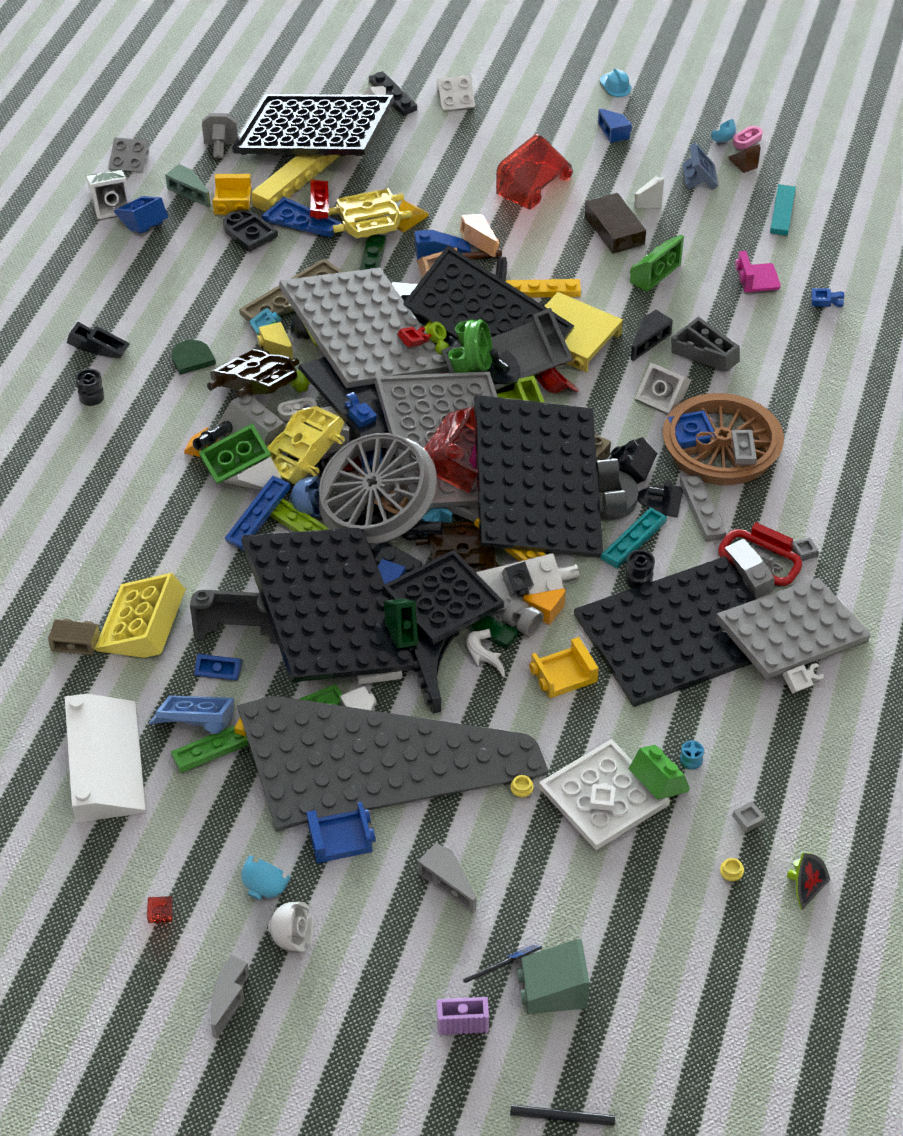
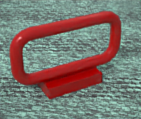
(769, 540)

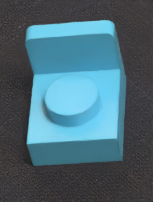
(264, 318)
(438, 514)

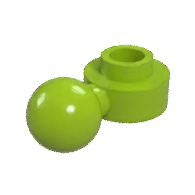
(438, 334)

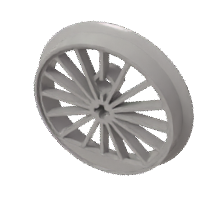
(378, 484)

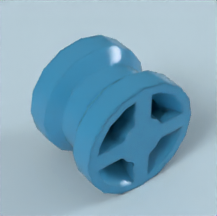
(696, 751)

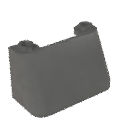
(230, 608)

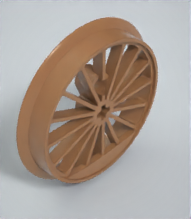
(756, 417)

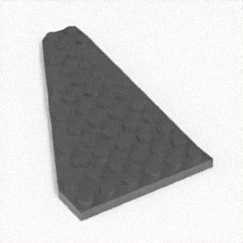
(344, 755)

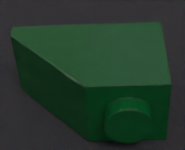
(401, 621)

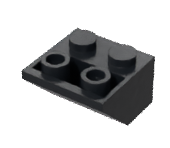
(635, 458)

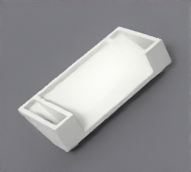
(104, 757)

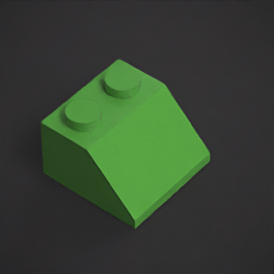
(658, 773)

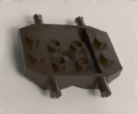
(245, 373)
(458, 536)

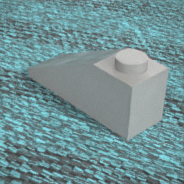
(751, 568)
(444, 872)

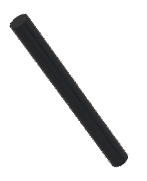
(564, 1115)

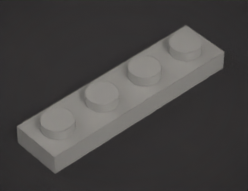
(702, 508)

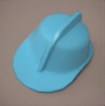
(616, 83)

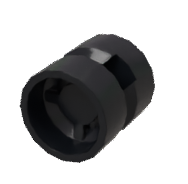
(90, 387)
(639, 568)

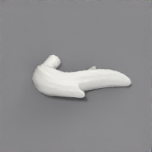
(481, 654)

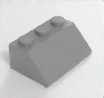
(248, 410)

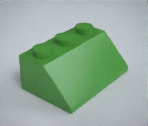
(657, 264)
(234, 454)

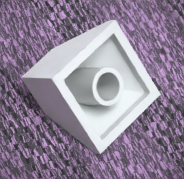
(256, 475)

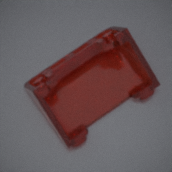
(530, 170)

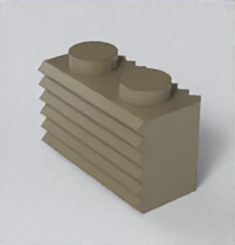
(73, 637)

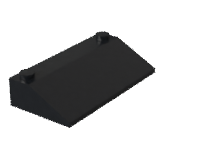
(330, 386)

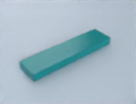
(782, 209)
(633, 537)

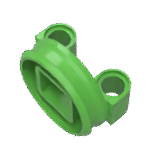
(475, 349)

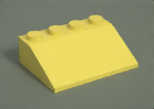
(141, 617)

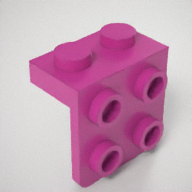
(756, 276)

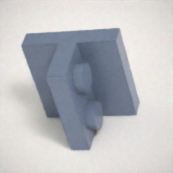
(699, 168)

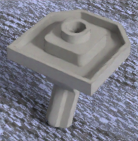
(219, 130)

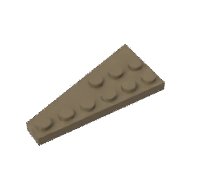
(276, 300)

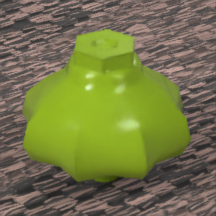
(301, 383)

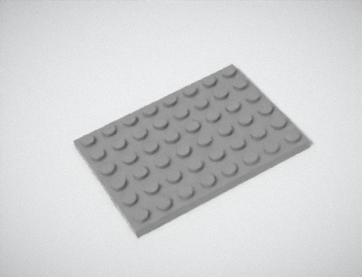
(357, 325)
(417, 407)

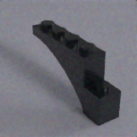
(427, 661)

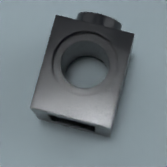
(518, 570)

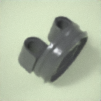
(615, 503)

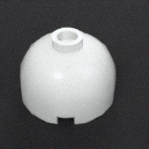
(291, 926)

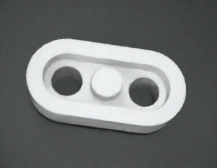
(287, 408)

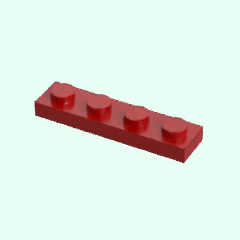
(319, 199)

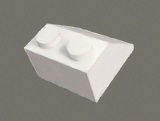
(662, 388)

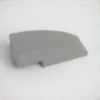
(228, 993)

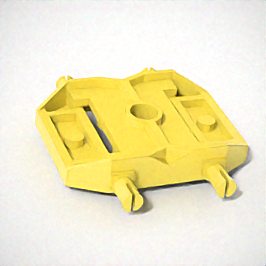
(366, 206)
(307, 439)

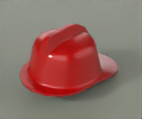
(554, 381)

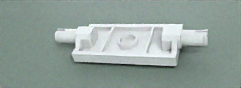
(543, 572)

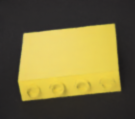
(590, 330)

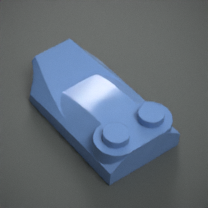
(210, 712)

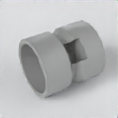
(523, 617)

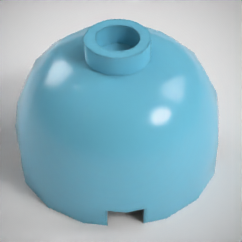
(263, 879)

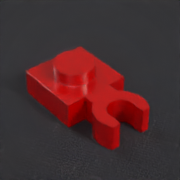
(413, 337)

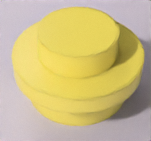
(522, 786)
(732, 869)

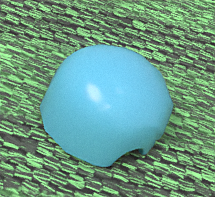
(726, 132)

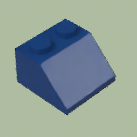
(142, 213)

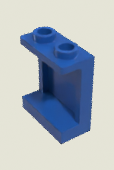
(341, 834)

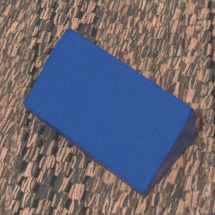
(218, 667)

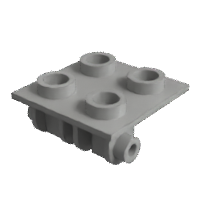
(128, 154)

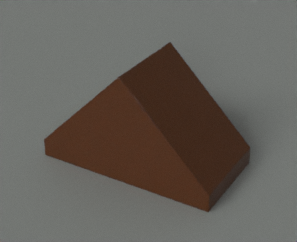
(746, 159)

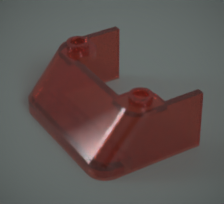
(447, 454)

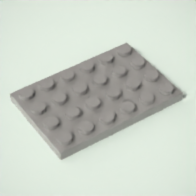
(792, 627)

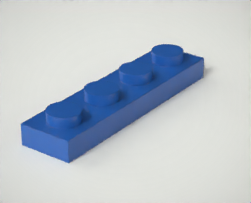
(258, 511)

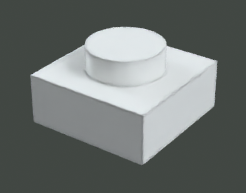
(602, 797)

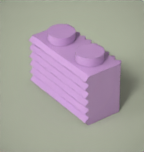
(462, 1015)

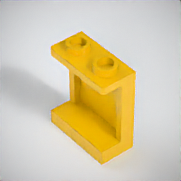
(232, 193)
(564, 669)

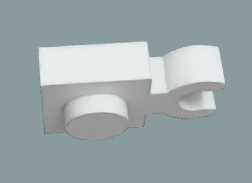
(801, 678)

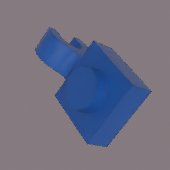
(824, 297)
(360, 413)

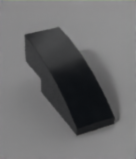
(97, 341)

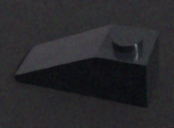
(652, 330)

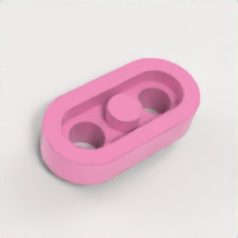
(747, 137)

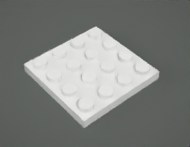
(608, 766)

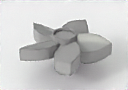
(772, 564)

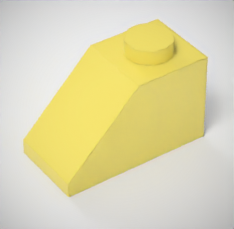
(275, 340)

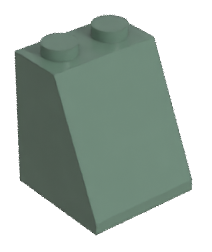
(555, 979)

